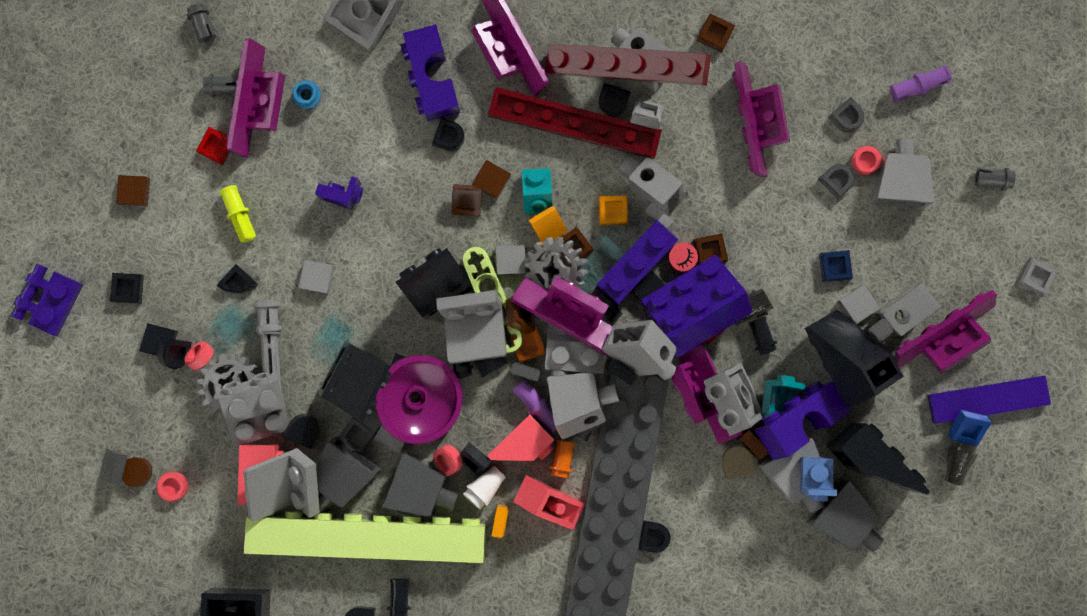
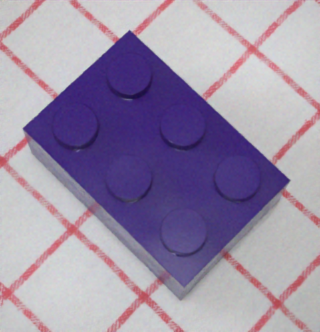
(698, 305)

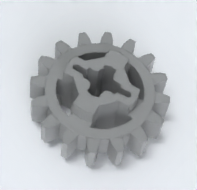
(542, 270)
(219, 379)

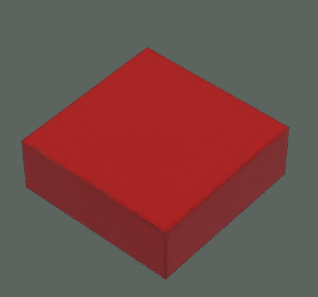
(214, 146)

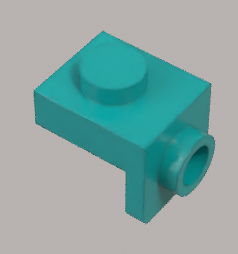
(536, 190)
(778, 392)

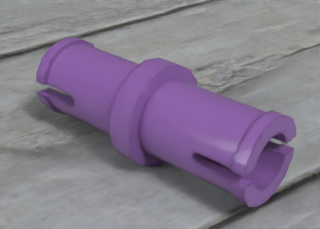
(920, 83)
(536, 404)

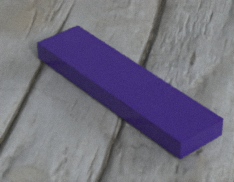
(990, 399)

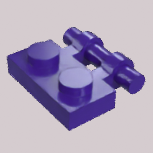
(54, 303)

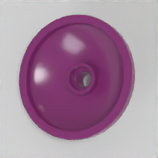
(437, 401)

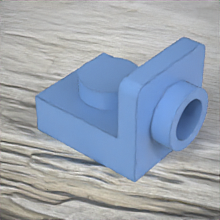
(817, 478)

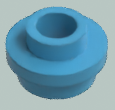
(302, 87)

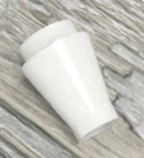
(484, 488)

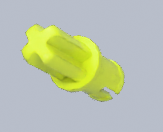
(238, 213)

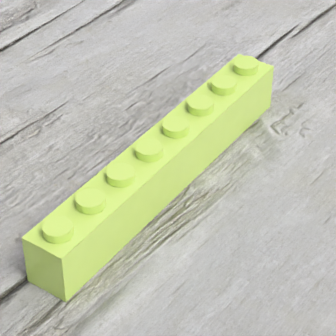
(367, 538)

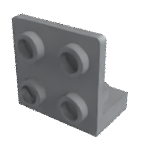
(473, 326)
(282, 483)

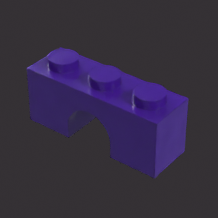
(423, 49)
(636, 263)
(783, 431)

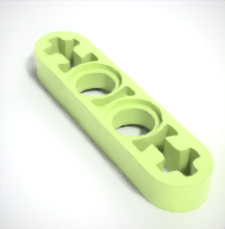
(487, 264)

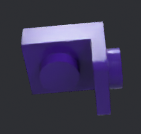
(336, 195)

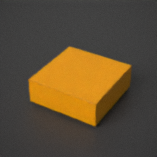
(613, 210)
(548, 224)
(500, 521)

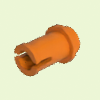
(562, 459)

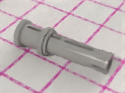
(271, 329)

